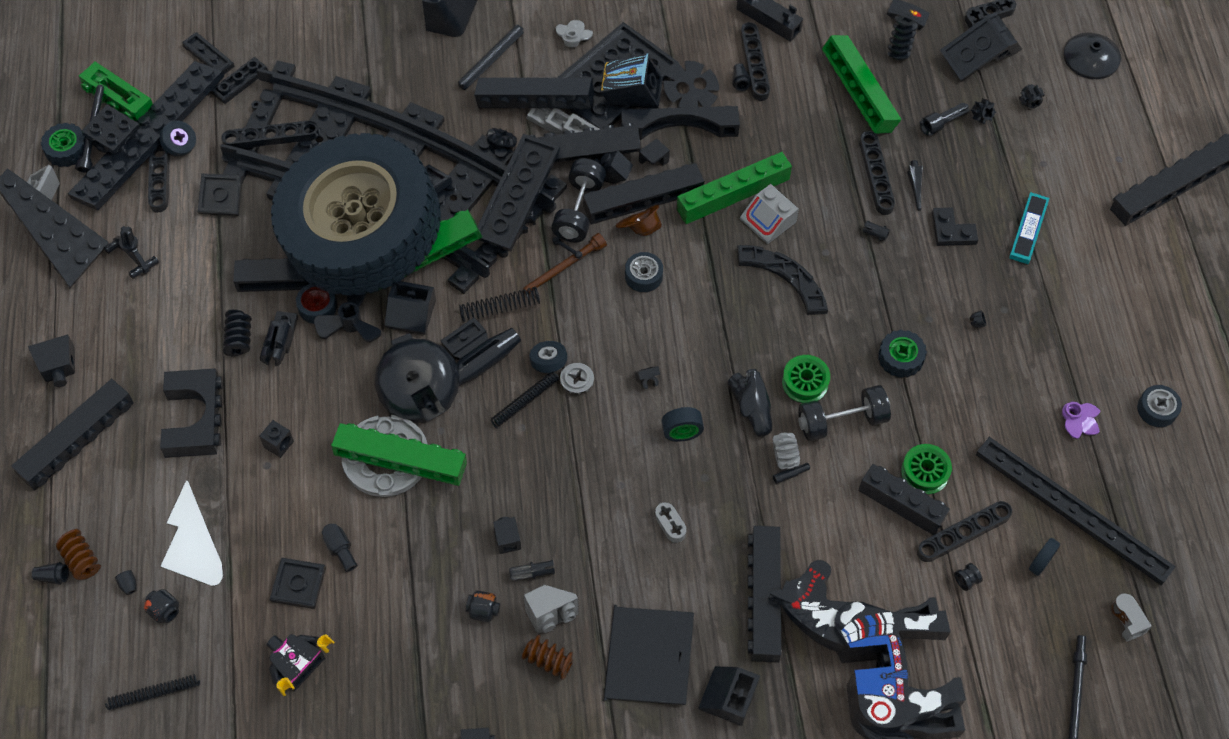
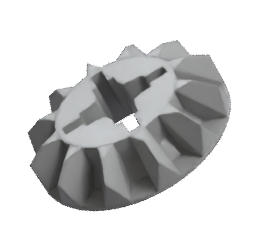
(572, 371)

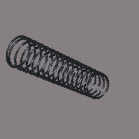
(499, 301)

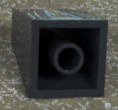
(632, 82)

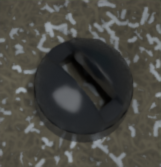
(978, 319)

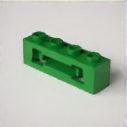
(137, 102)

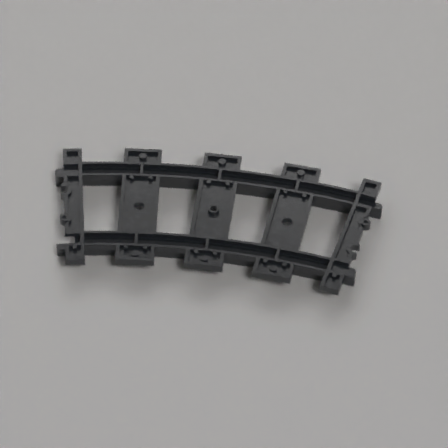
(416, 128)

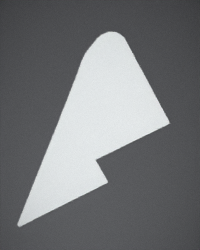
(192, 547)

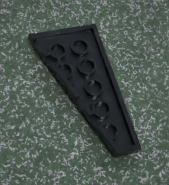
(58, 234)

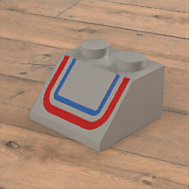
(769, 214)

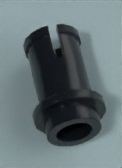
(876, 230)

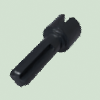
(935, 122)

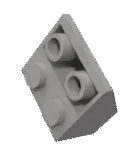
(549, 607)

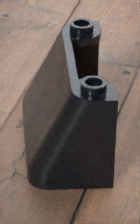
(448, 16)

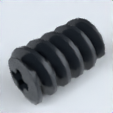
(902, 37)
(236, 333)

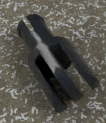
(339, 545)

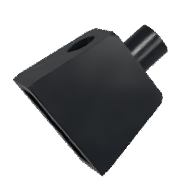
(55, 359)

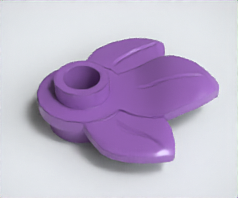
(1082, 421)

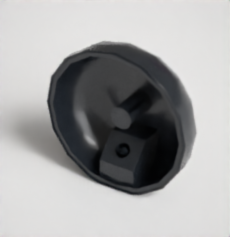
(417, 380)

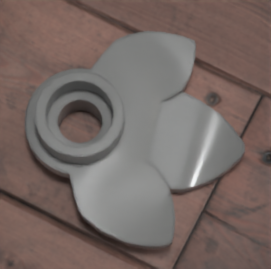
(573, 33)

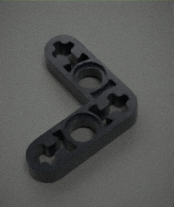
(980, 11)

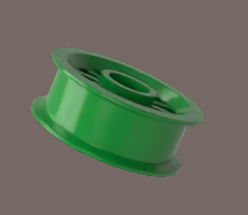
(801, 367)
(939, 465)

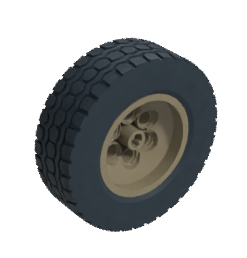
(356, 214)

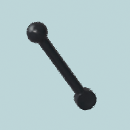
(556, 241)

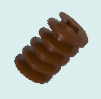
(77, 555)
(548, 656)

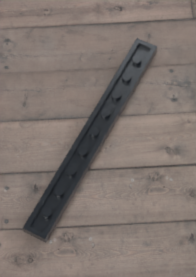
(1076, 511)

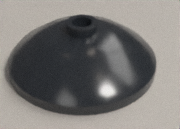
(1092, 55)

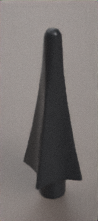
(915, 177)

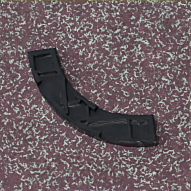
(789, 270)

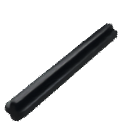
(489, 58)

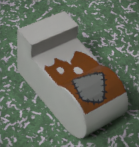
(1131, 616)

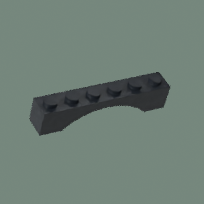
(720, 120)

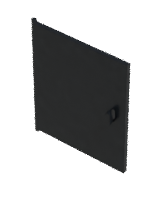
(647, 657)

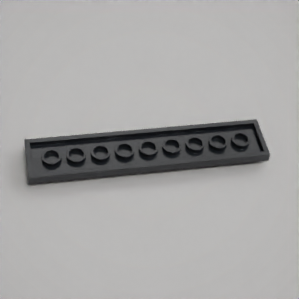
(172, 105)

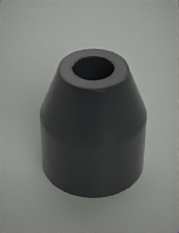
(127, 582)

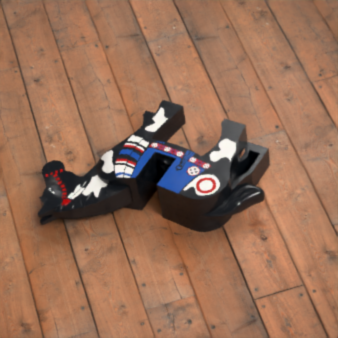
(880, 696)

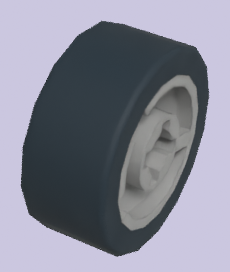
(642, 263)
(1159, 415)

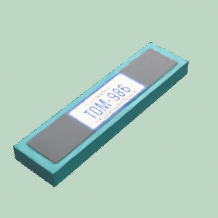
(1029, 228)

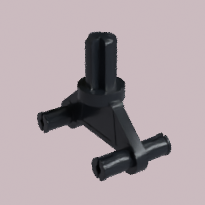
(129, 244)

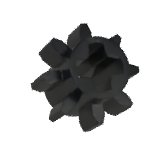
(1031, 96)
(983, 111)

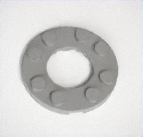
(384, 484)

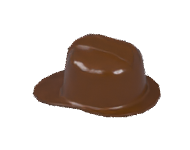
(642, 223)

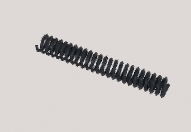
(528, 398)
(182, 687)

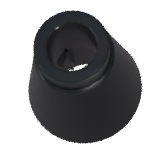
(741, 79)
(52, 573)

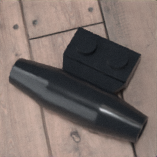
(476, 351)

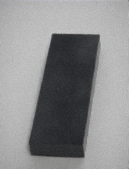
(207, 53)

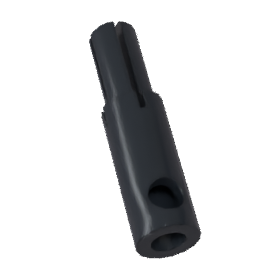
(790, 473)

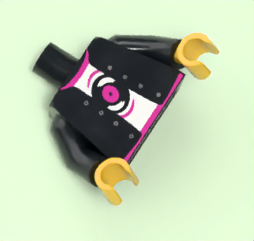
(295, 659)

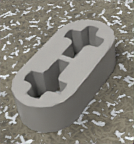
(666, 525)

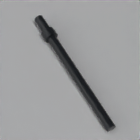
(1079, 660)

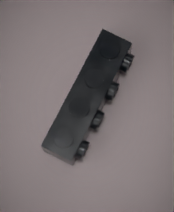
(904, 499)

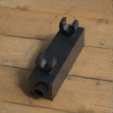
(773, 16)

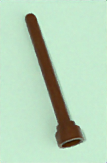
(596, 243)

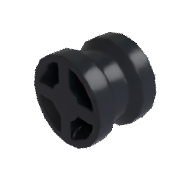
(968, 576)

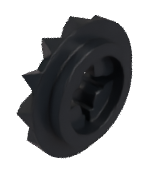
(501, 138)

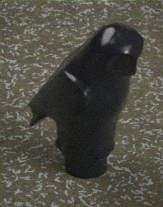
(753, 400)

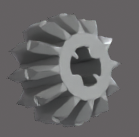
(786, 450)

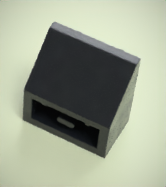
(410, 307)
(729, 693)

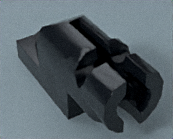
(279, 337)

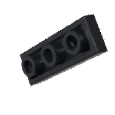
(238, 80)

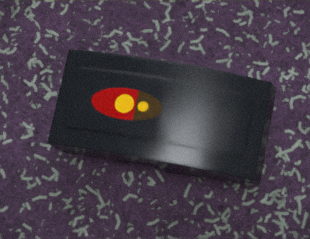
(903, 8)

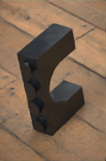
(202, 436)

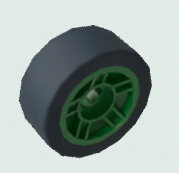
(682, 424)

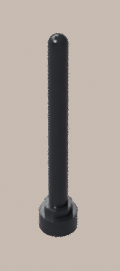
(84, 162)

